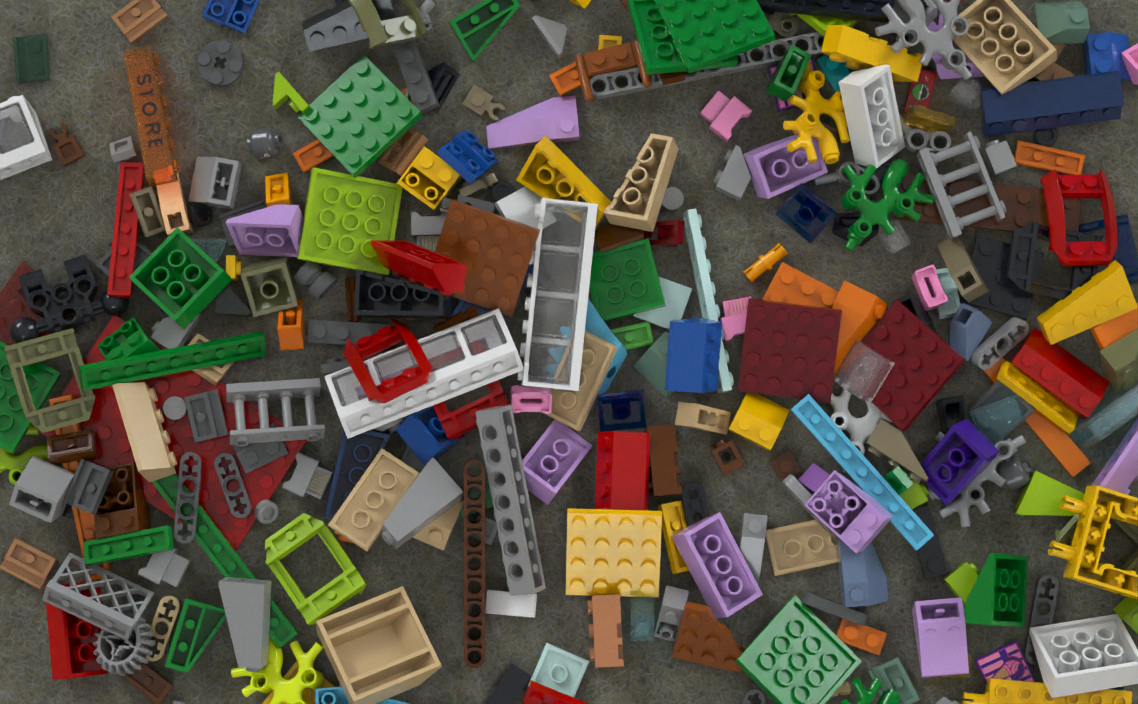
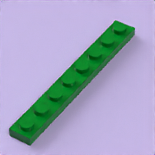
(172, 360)

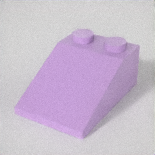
(778, 170)
(268, 231)
(553, 460)

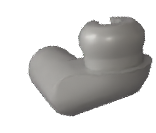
(425, 9)

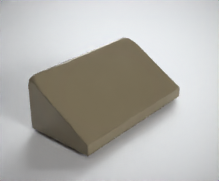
(148, 211)

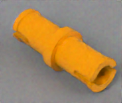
(765, 262)

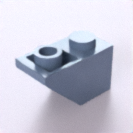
(967, 330)

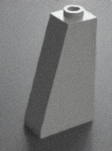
(423, 503)
(248, 619)

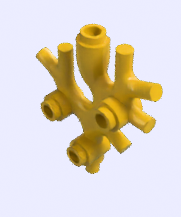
(809, 122)

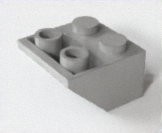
(215, 182)
(42, 490)

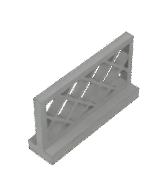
(90, 608)

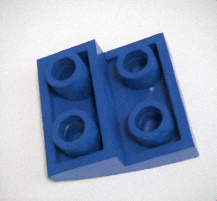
(231, 13)
(468, 156)

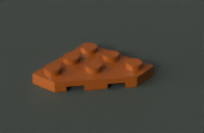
(705, 640)

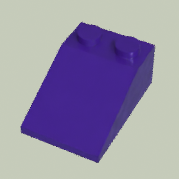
(957, 460)

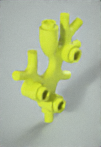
(284, 690)

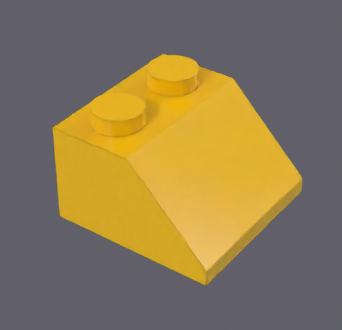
(758, 420)

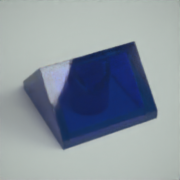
(806, 213)
(621, 410)

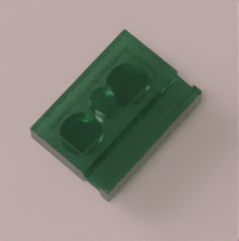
(31, 58)

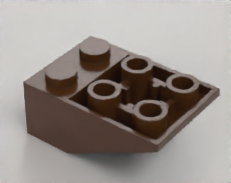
(123, 504)

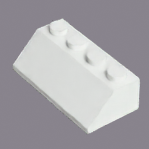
(872, 115)

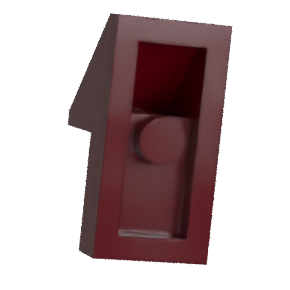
(666, 233)

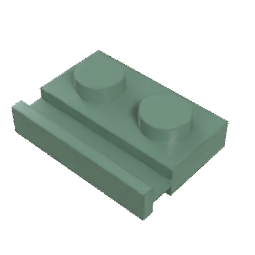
(896, 677)

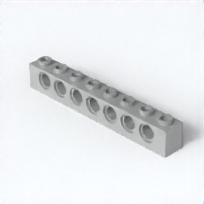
(515, 489)

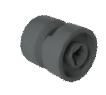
(316, 280)

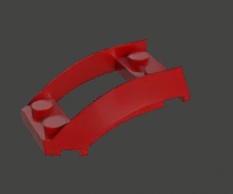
(1079, 187)
(383, 339)
(464, 418)

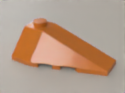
(859, 315)

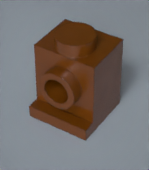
(735, 459)

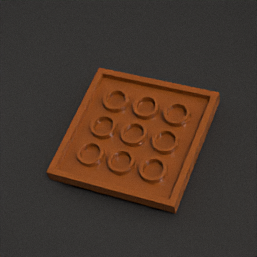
(495, 253)

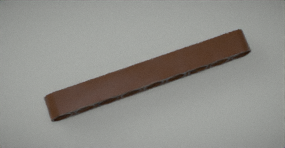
(477, 574)

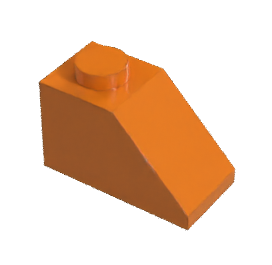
(291, 327)

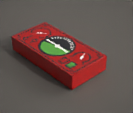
(921, 91)

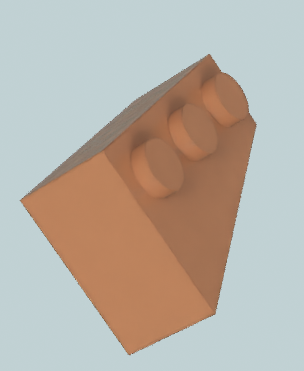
(606, 631)

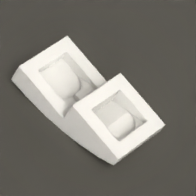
(503, 604)

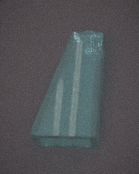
(1106, 419)

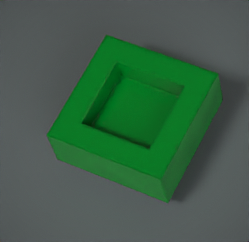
(898, 480)

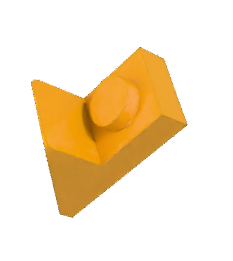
(278, 190)

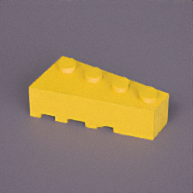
(865, 52)
(556, 177)
(1092, 304)

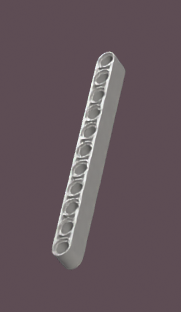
(746, 63)

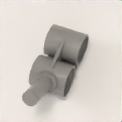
(926, 137)
(838, 176)

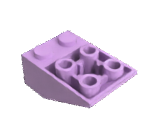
(848, 511)
(941, 637)

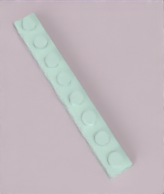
(706, 289)

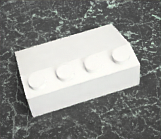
(1085, 655)

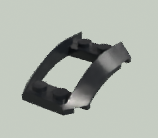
(1022, 259)

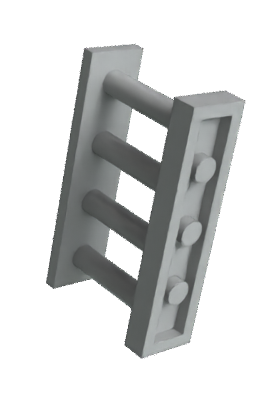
(938, 181)
(269, 390)

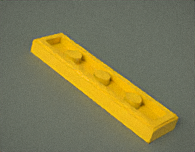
(1037, 397)

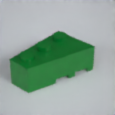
(481, 24)

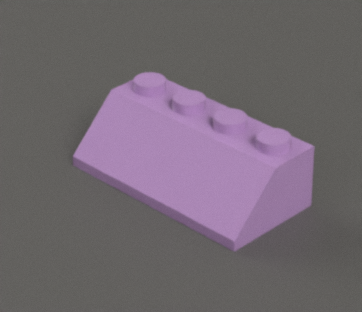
(1122, 465)
(717, 565)

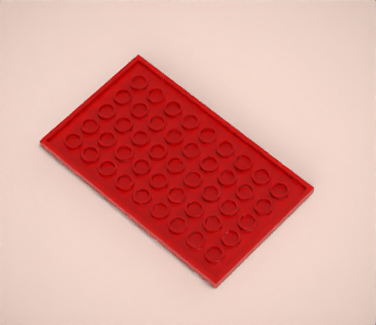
(115, 448)

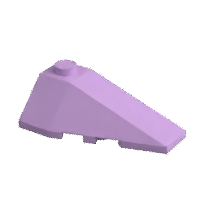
(554, 118)

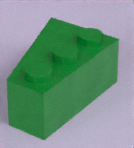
(193, 632)

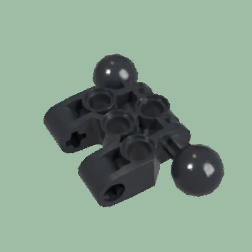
(56, 309)

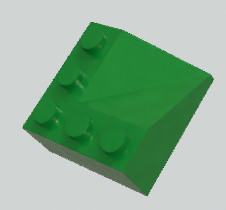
(180, 278)
(999, 592)

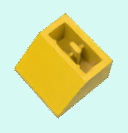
(429, 178)

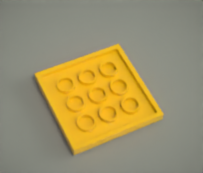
(613, 552)

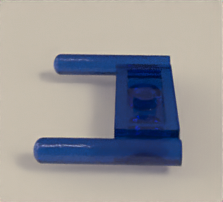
(1126, 252)

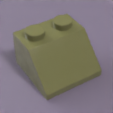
(270, 286)
(1120, 362)

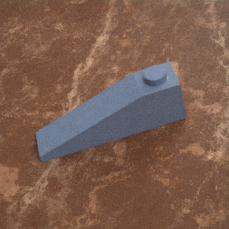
(861, 576)

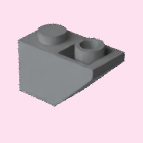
(735, 175)
(670, 613)

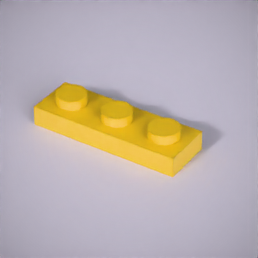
(673, 522)

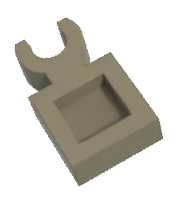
(480, 101)
(478, 186)

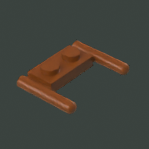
(608, 61)

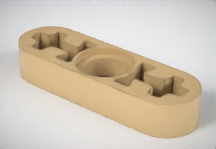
(173, 613)

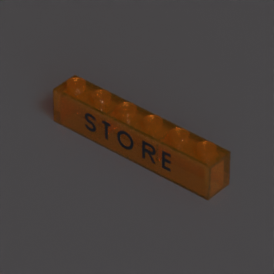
(151, 116)

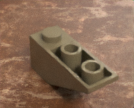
(962, 269)
(892, 445)

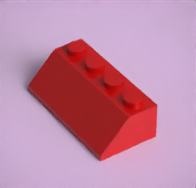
(421, 265)
(1060, 374)
(622, 471)
(72, 642)

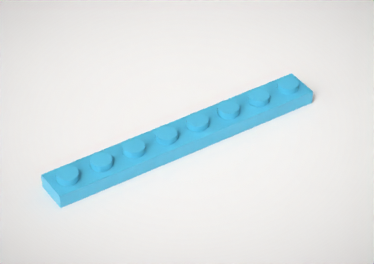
(861, 471)

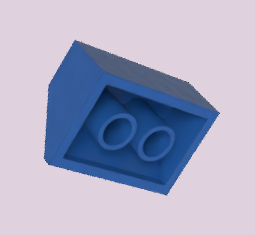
(693, 355)

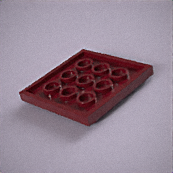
(789, 350)
(920, 366)

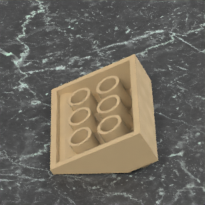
(1004, 44)

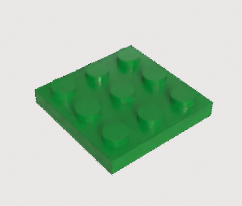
(625, 281)

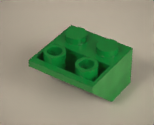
(127, 341)

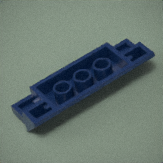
(1052, 103)

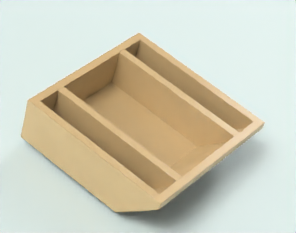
(378, 648)

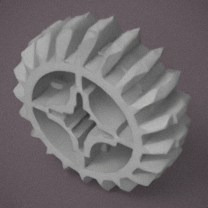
(118, 659)

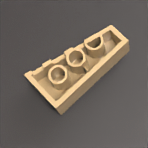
(645, 185)

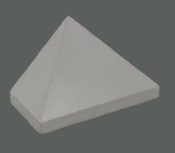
(552, 32)

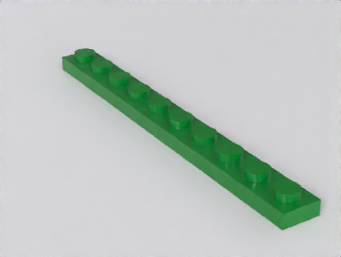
(223, 554)

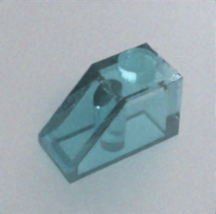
(641, 618)

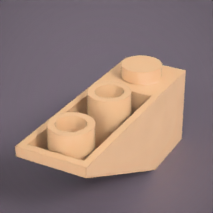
(174, 207)

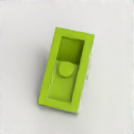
(284, 91)

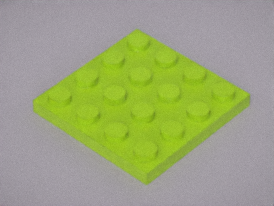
(345, 217)

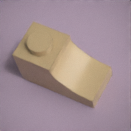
(702, 418)

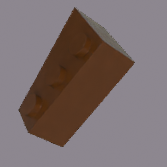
(664, 461)

